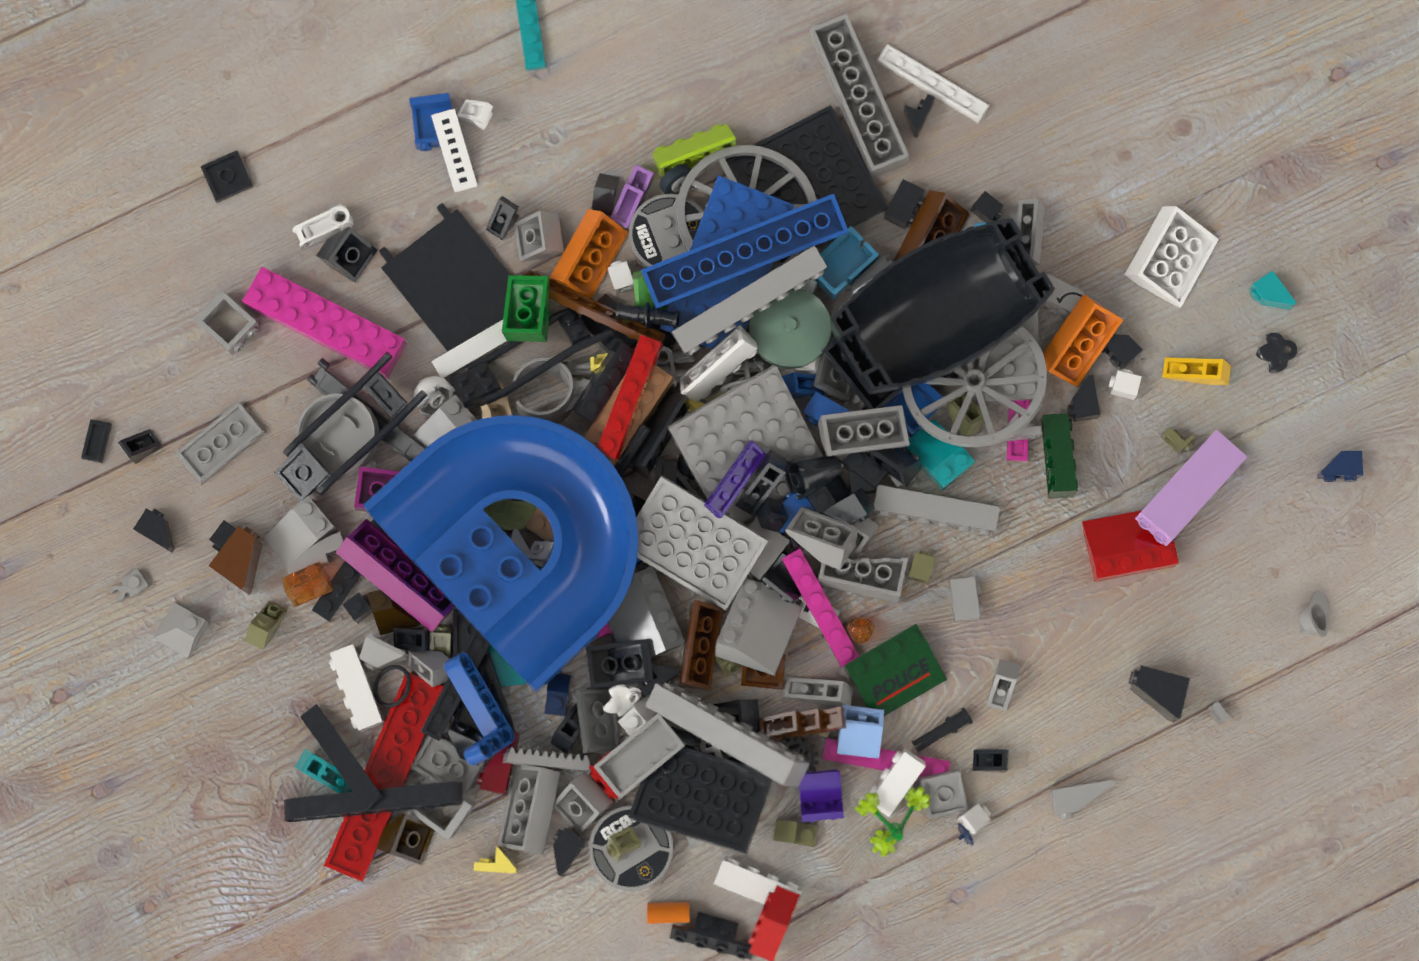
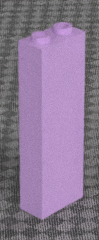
(1190, 488)

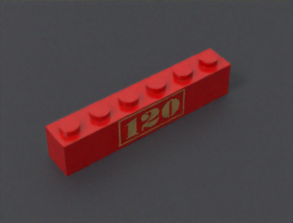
(629, 397)

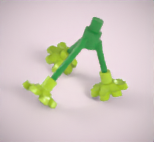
(885, 841)

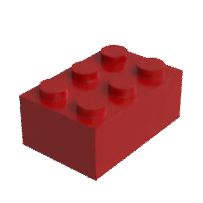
(773, 922)

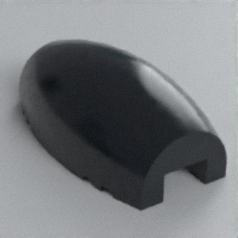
(940, 307)

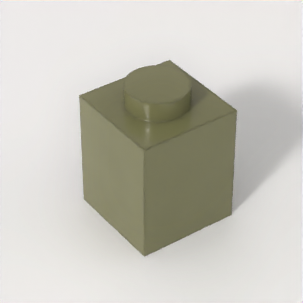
(921, 567)

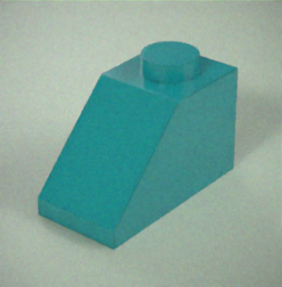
(1271, 292)

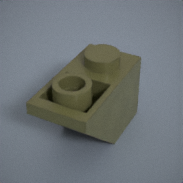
(265, 625)

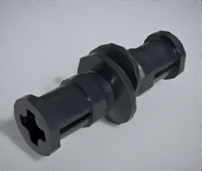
(647, 315)

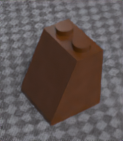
(239, 558)

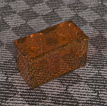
(307, 584)

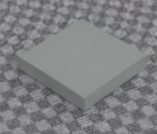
(945, 793)

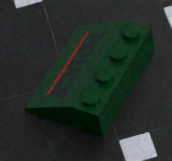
(895, 671)

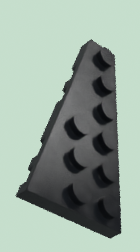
(461, 633)

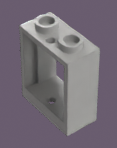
(213, 309)
(456, 822)

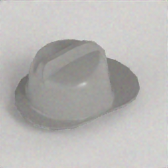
(1316, 616)

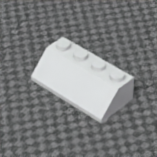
(718, 364)

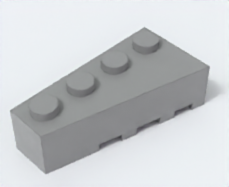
(867, 577)

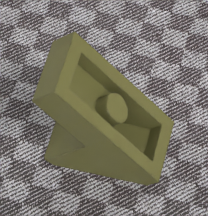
(795, 833)

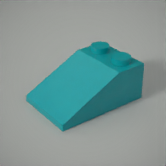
(939, 459)

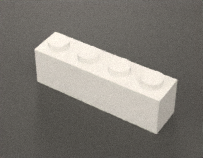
(356, 688)
(748, 881)

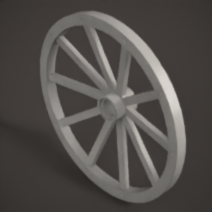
(720, 156)
(978, 390)

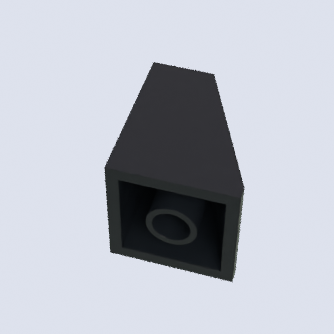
(1160, 690)

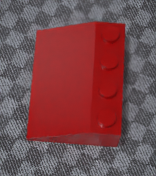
(1123, 548)

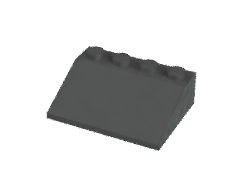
(646, 615)

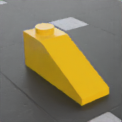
(1197, 370)

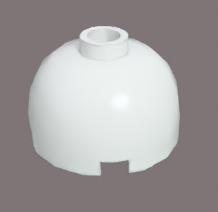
(438, 393)

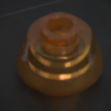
(861, 630)

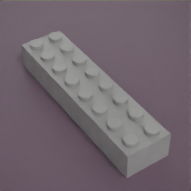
(858, 95)
(753, 297)
(728, 735)

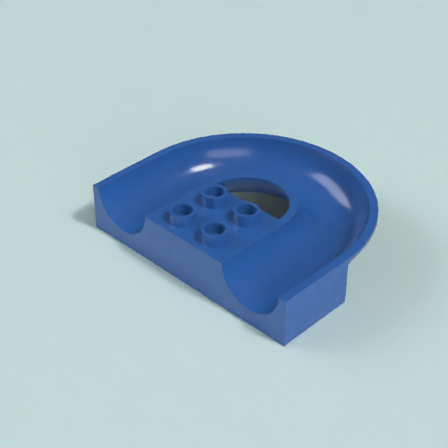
(523, 612)

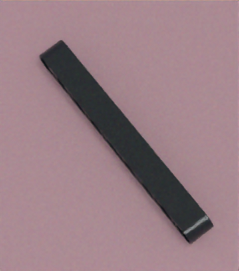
(393, 800)

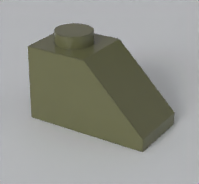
(973, 419)

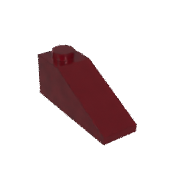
(496, 773)

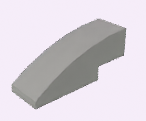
(318, 552)

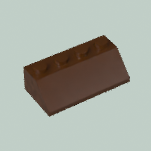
(935, 219)
(700, 646)

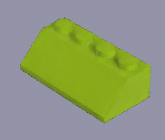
(693, 149)

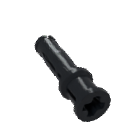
(950, 725)

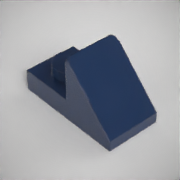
(557, 695)

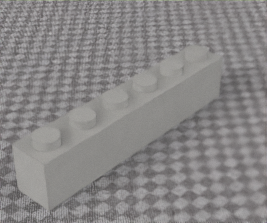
(936, 509)

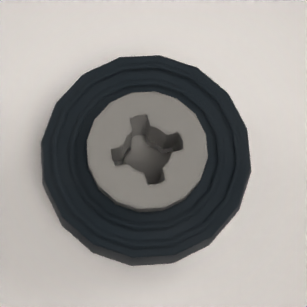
(674, 178)

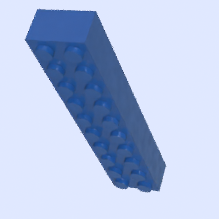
(744, 251)

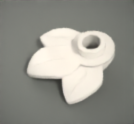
(622, 699)

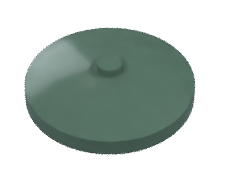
(791, 330)

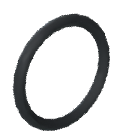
(375, 690)

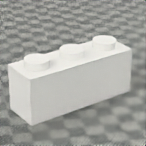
(897, 780)

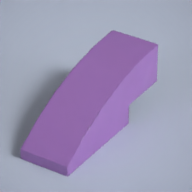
(632, 195)

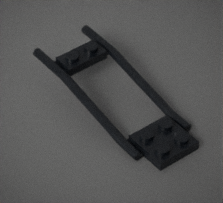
(480, 383)
(305, 472)

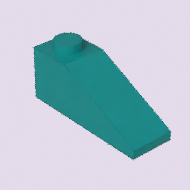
(322, 772)

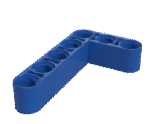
(482, 708)

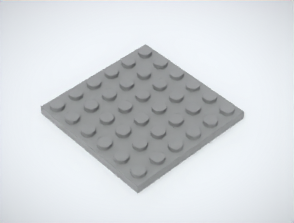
(752, 411)

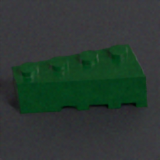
(1058, 456)

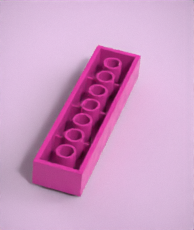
(322, 321)

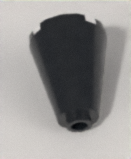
(810, 474)

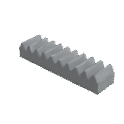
(548, 760)

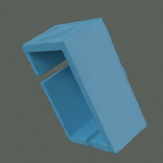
(845, 262)

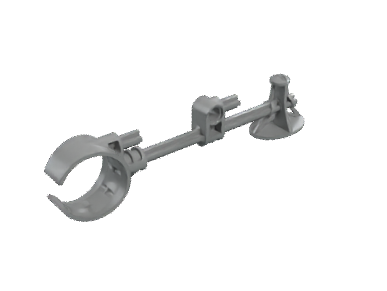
(565, 371)

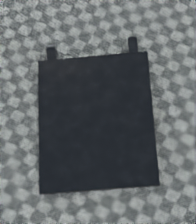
(450, 280)

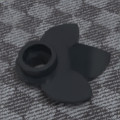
(1274, 352)

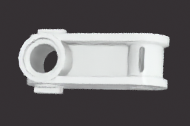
(322, 226)

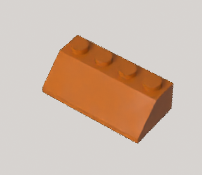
(589, 253)
(1080, 340)

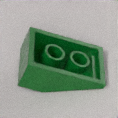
(526, 309)

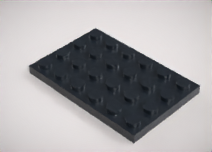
(703, 799)

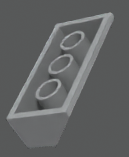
(863, 430)
(529, 809)

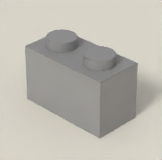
(965, 599)

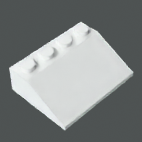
(1171, 255)

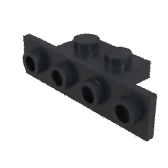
(713, 934)

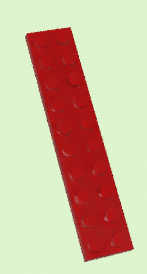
(387, 768)

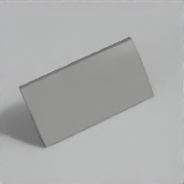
(639, 755)

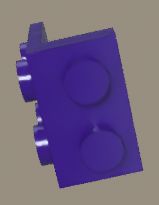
(821, 796)

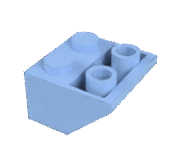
(862, 732)

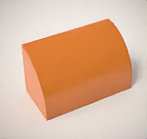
(668, 912)

